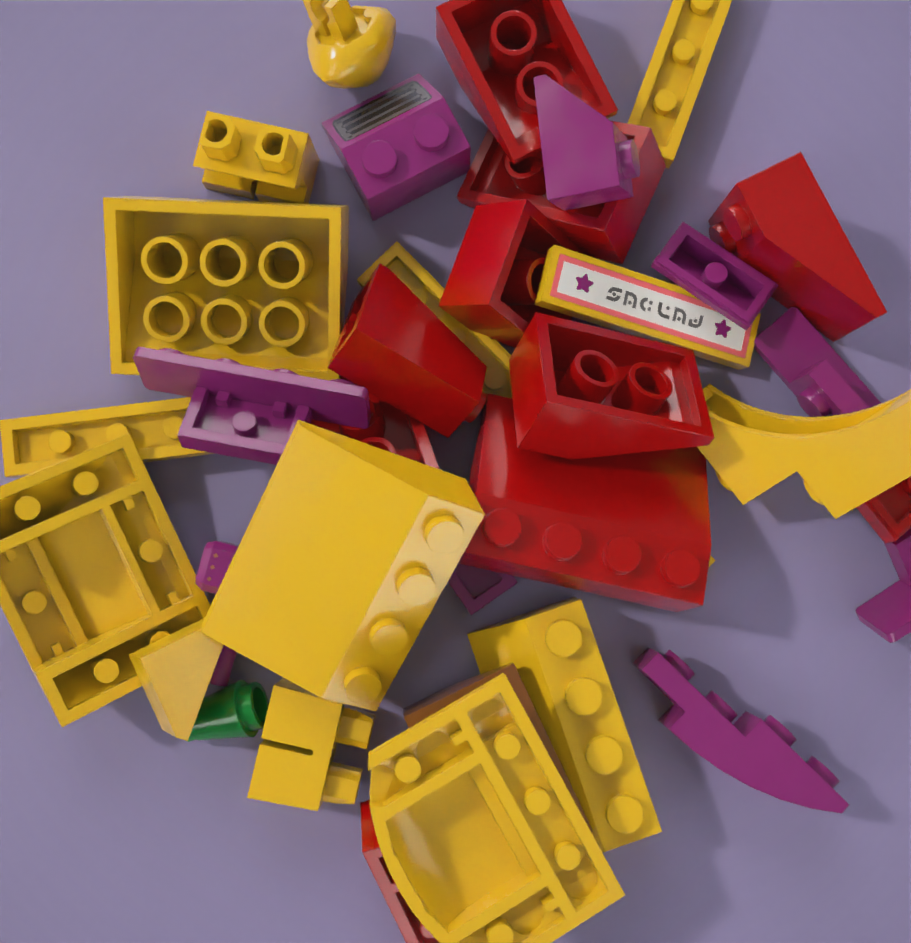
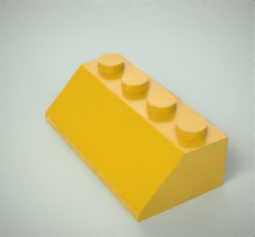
(579, 712)

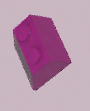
(399, 145)

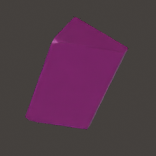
(714, 275)

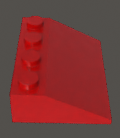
(593, 524)

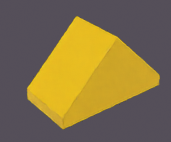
(177, 676)

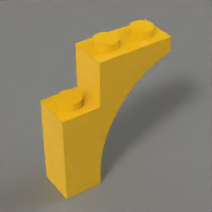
(838, 456)

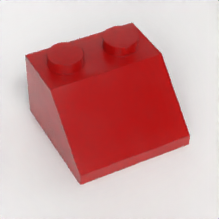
(501, 270)

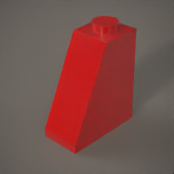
(408, 356)

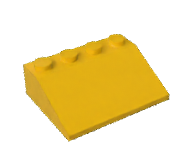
(226, 280)
(342, 565)

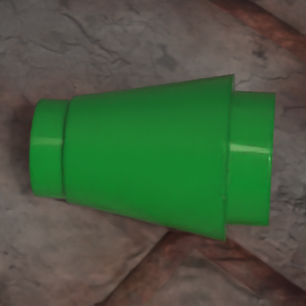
(231, 712)

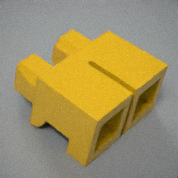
(256, 159)
(300, 747)

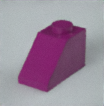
(582, 150)

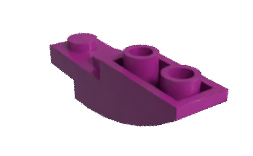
(747, 750)

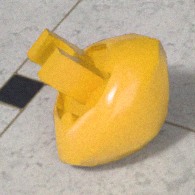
(349, 43)

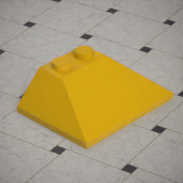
(91, 574)

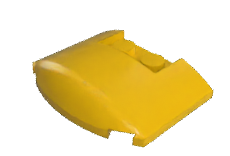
(485, 826)

